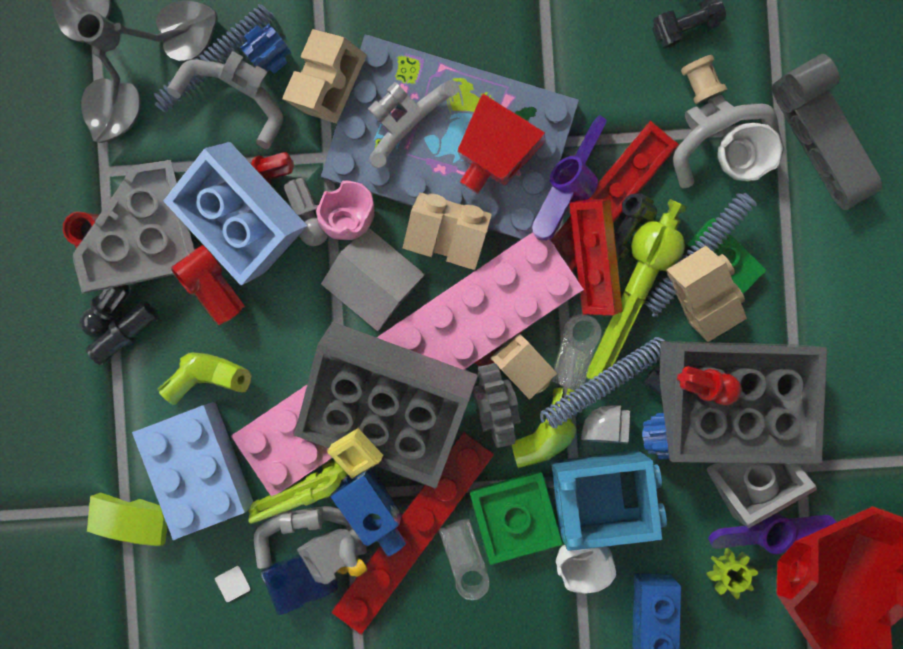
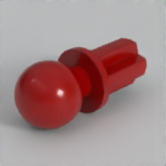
(273, 166)
(710, 385)

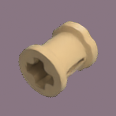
(703, 79)

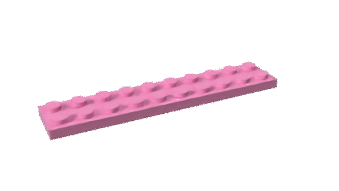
(451, 328)

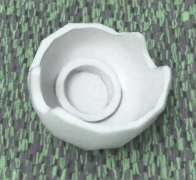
(750, 151)
(586, 569)

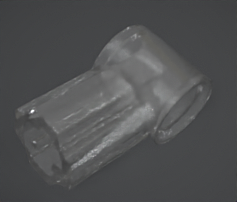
(575, 355)
(464, 556)

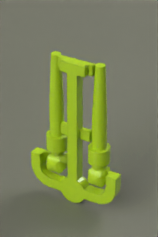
(305, 492)

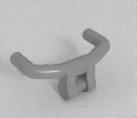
(240, 76)
(414, 114)
(708, 121)
(290, 521)

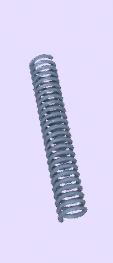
(222, 50)
(718, 230)
(556, 417)

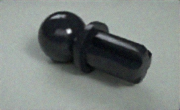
(103, 308)

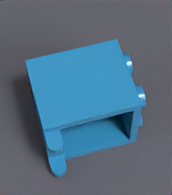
(592, 500)

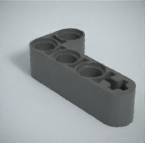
(825, 132)

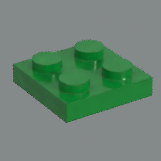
(515, 517)

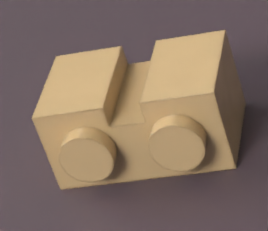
(326, 76)
(447, 229)
(708, 292)

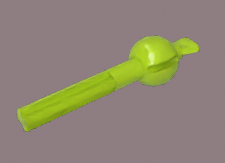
(656, 248)

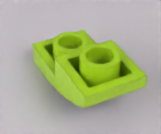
(127, 521)

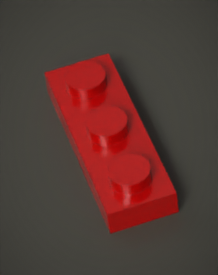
(596, 256)

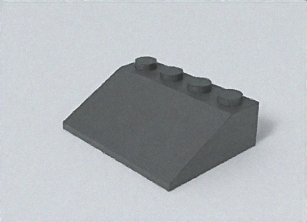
(390, 393)
(773, 419)

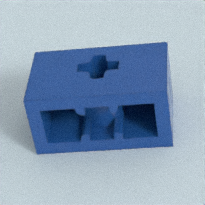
(656, 612)

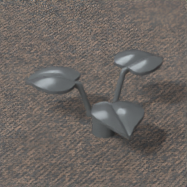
(114, 106)

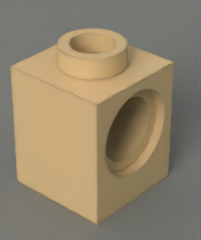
(524, 366)

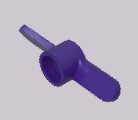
(570, 182)
(780, 539)

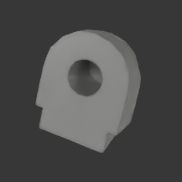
(607, 425)

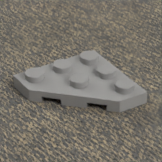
(134, 234)

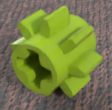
(738, 583)

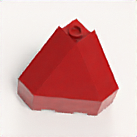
(846, 581)

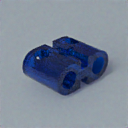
(293, 585)

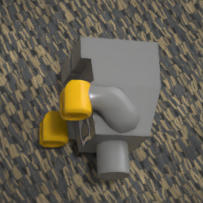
(331, 554)

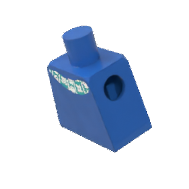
(365, 496)

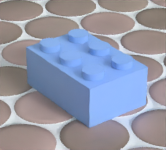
(234, 212)
(193, 470)

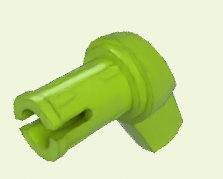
(206, 369)
(546, 440)

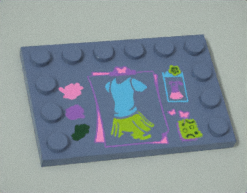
(428, 154)

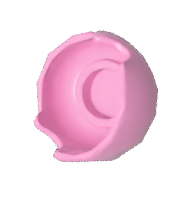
(346, 211)

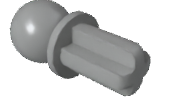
(305, 208)

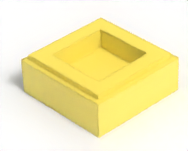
(355, 453)

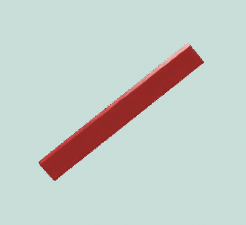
(624, 178)

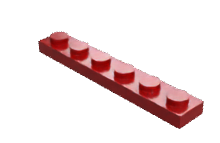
(417, 528)

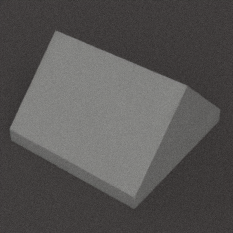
(372, 278)
(759, 489)

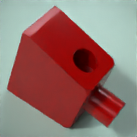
(496, 144)

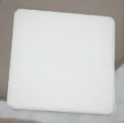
(232, 583)

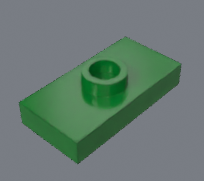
(745, 266)

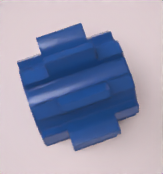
(265, 48)
(655, 436)

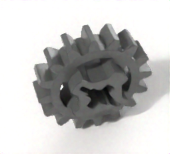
(496, 405)

